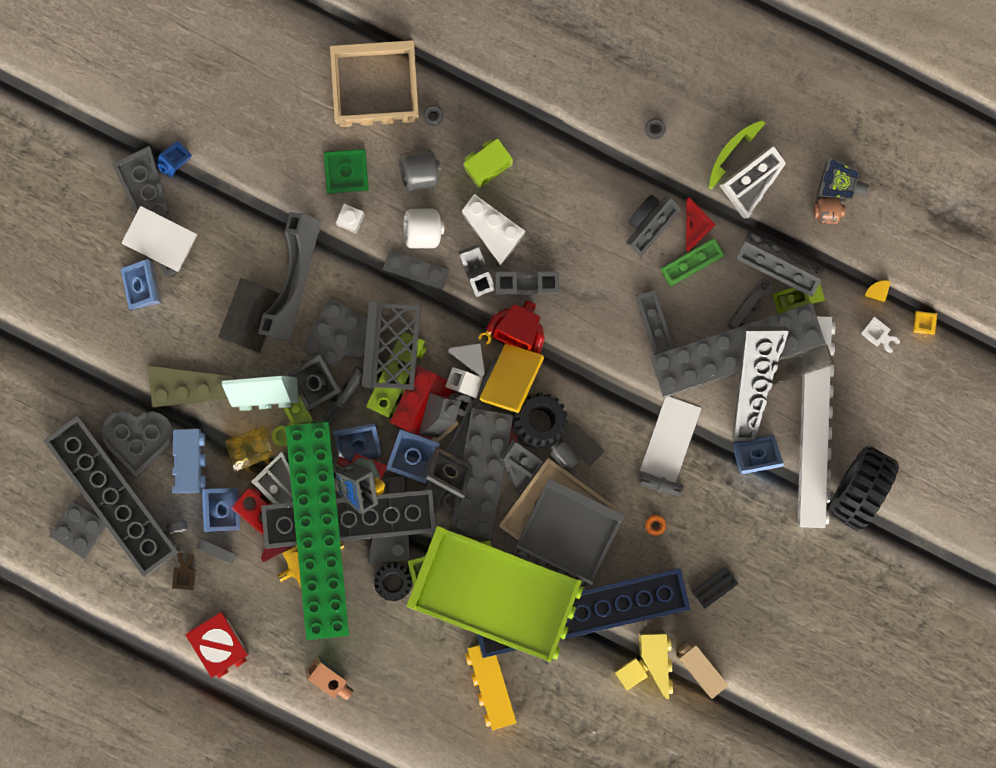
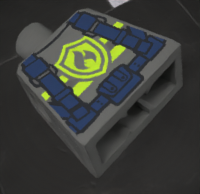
(840, 182)

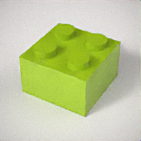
(487, 163)

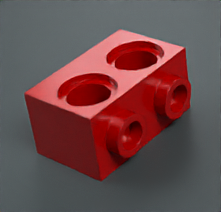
(250, 515)

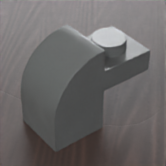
(476, 270)

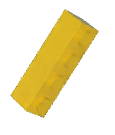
(492, 688)

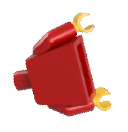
(517, 328)

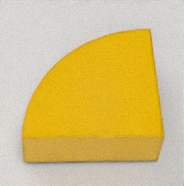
(878, 291)

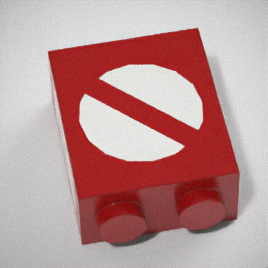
(217, 645)

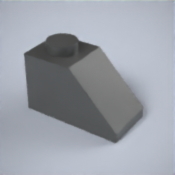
(438, 415)

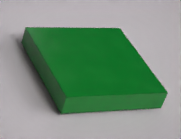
(346, 171)

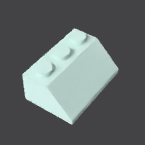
(262, 392)

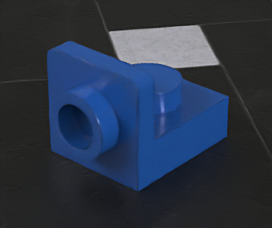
(173, 159)

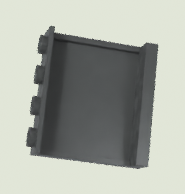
(569, 532)

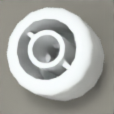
(422, 228)

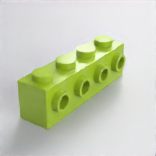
(384, 399)

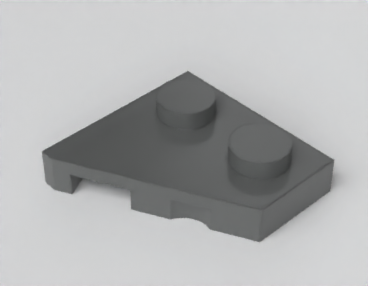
(520, 465)

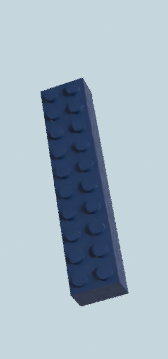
(616, 606)

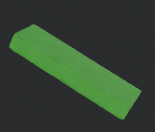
(692, 262)

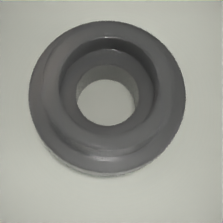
(433, 109)
(655, 122)

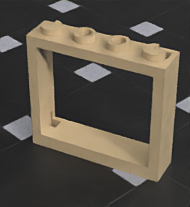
(369, 50)

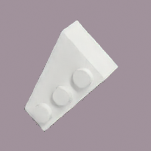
(275, 481)

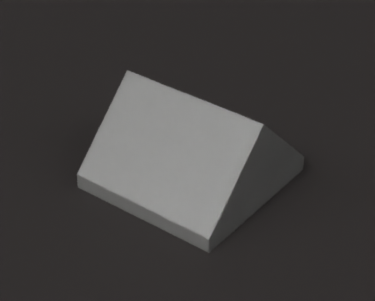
(470, 357)

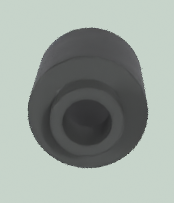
(564, 454)

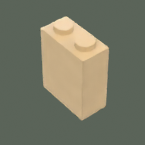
(701, 669)

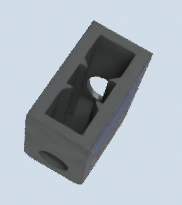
(356, 486)

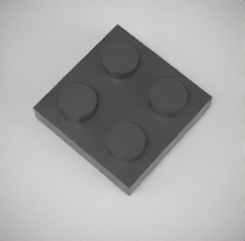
(78, 529)

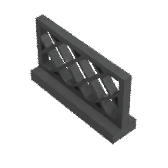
(780, 263)
(373, 349)

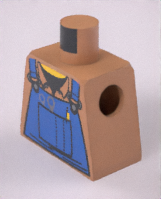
(321, 673)

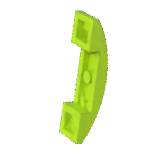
(748, 133)

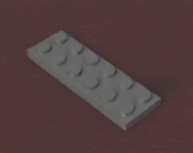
(485, 443)

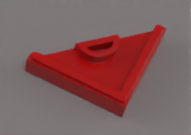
(697, 224)

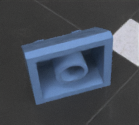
(411, 455)

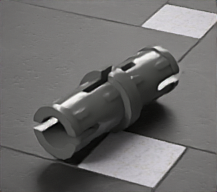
(661, 485)

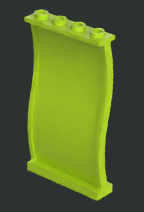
(495, 594)

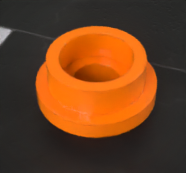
(662, 525)

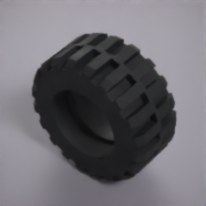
(864, 488)

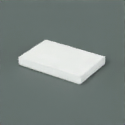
(159, 239)

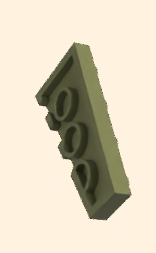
(184, 387)

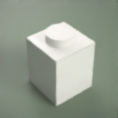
(350, 218)
(464, 382)

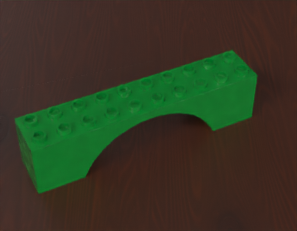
(317, 529)

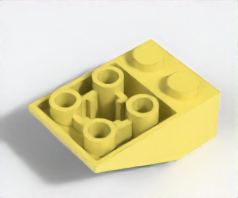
(654, 652)

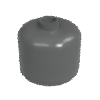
(419, 169)

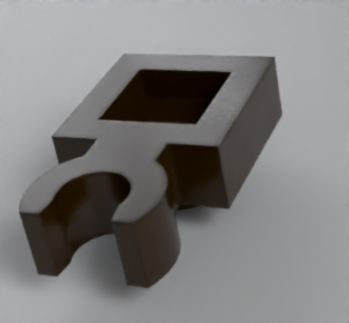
(184, 576)

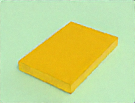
(511, 378)

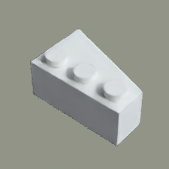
(752, 180)
(493, 228)

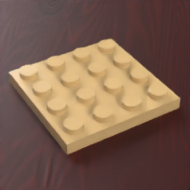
(520, 512)

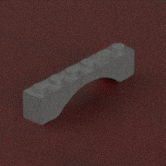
(301, 238)

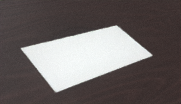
(670, 439)

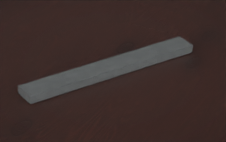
(457, 442)

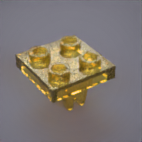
(249, 448)

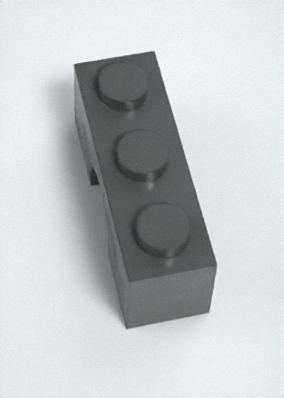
(527, 284)

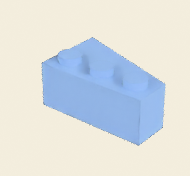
(188, 461)

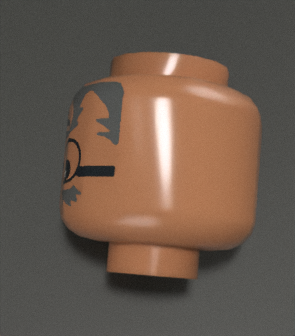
(828, 210)

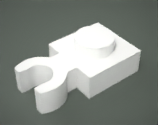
(877, 333)

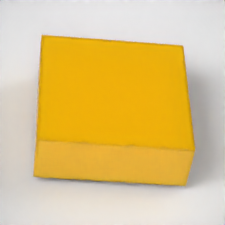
(925, 322)

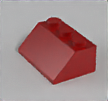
(413, 402)

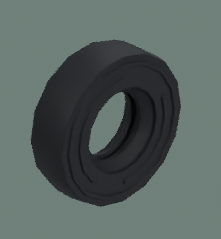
(643, 211)

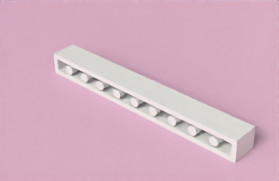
(814, 439)

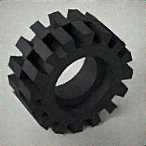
(393, 595)

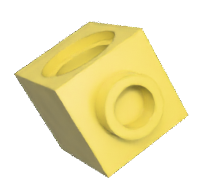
(632, 673)

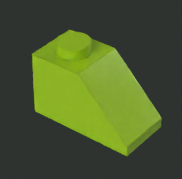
(793, 298)

